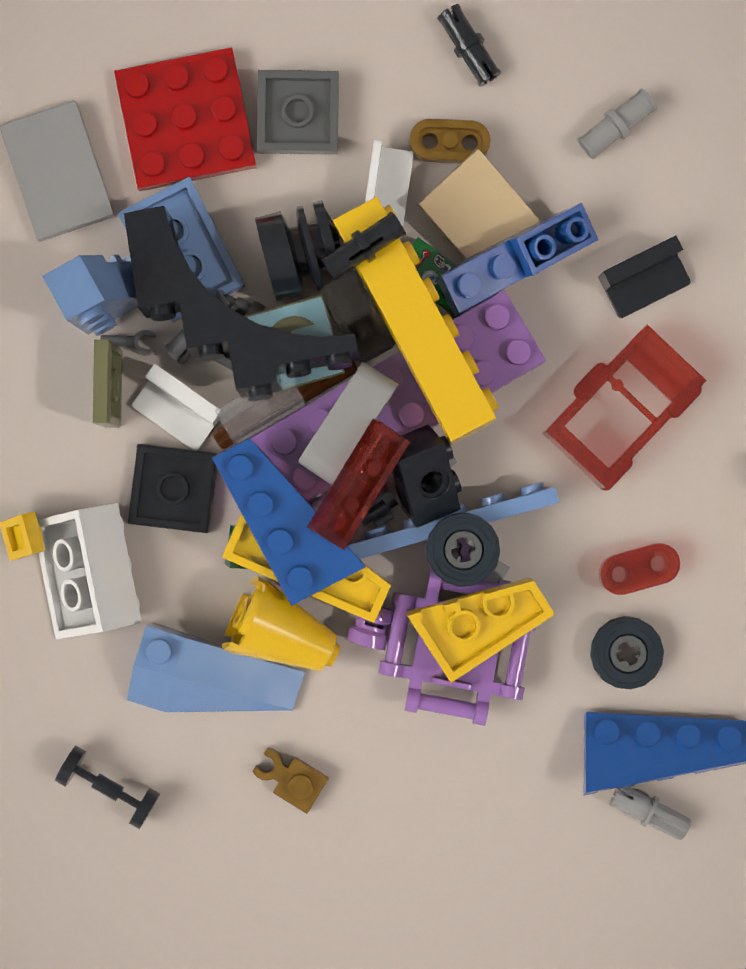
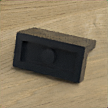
(645, 277)

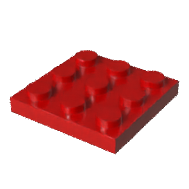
(185, 119)

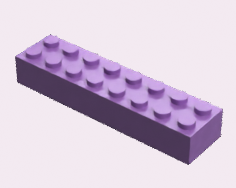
(490, 333)

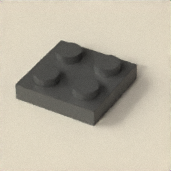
(297, 112)

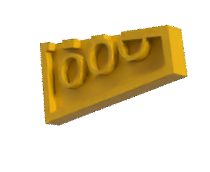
(357, 594)

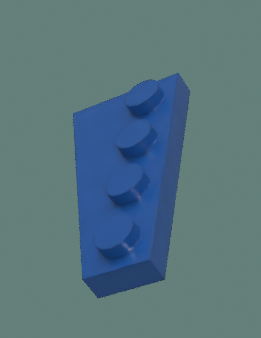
(279, 523)
(648, 748)

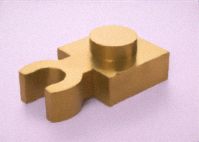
(297, 783)

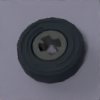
(482, 559)
(620, 672)

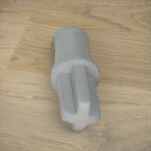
(651, 812)

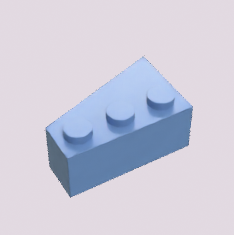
(93, 291)

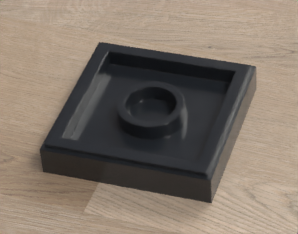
(172, 488)

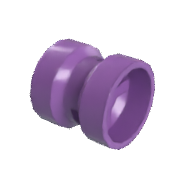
(371, 635)

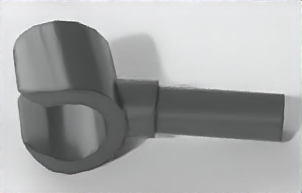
(131, 341)

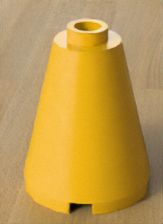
(275, 631)

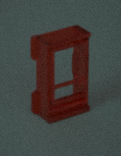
(662, 368)

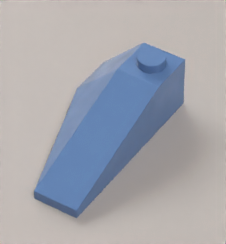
(197, 675)

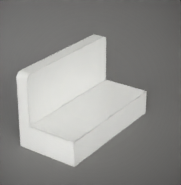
(390, 177)
(176, 408)

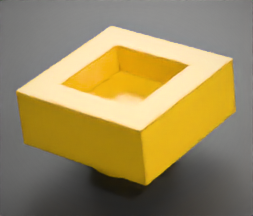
(22, 536)

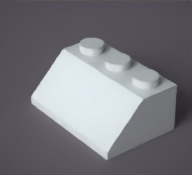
(88, 572)

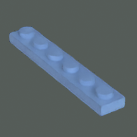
(493, 509)

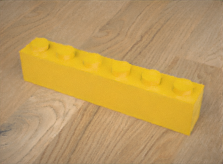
(420, 330)

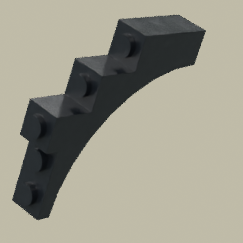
(210, 328)

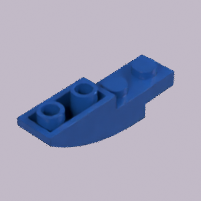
(516, 258)

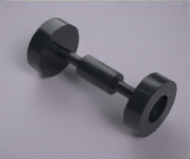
(106, 786)

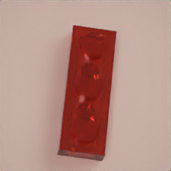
(358, 484)

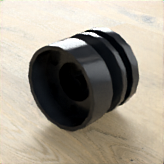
(296, 250)

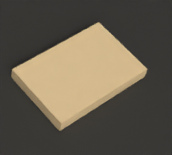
(476, 207)

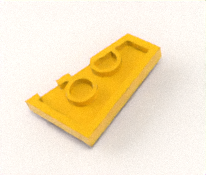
(479, 624)

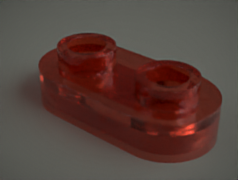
(638, 569)

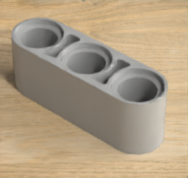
(347, 421)

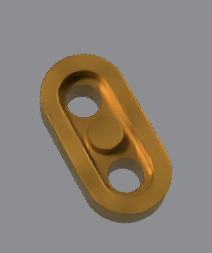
(449, 139)

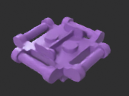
(427, 669)

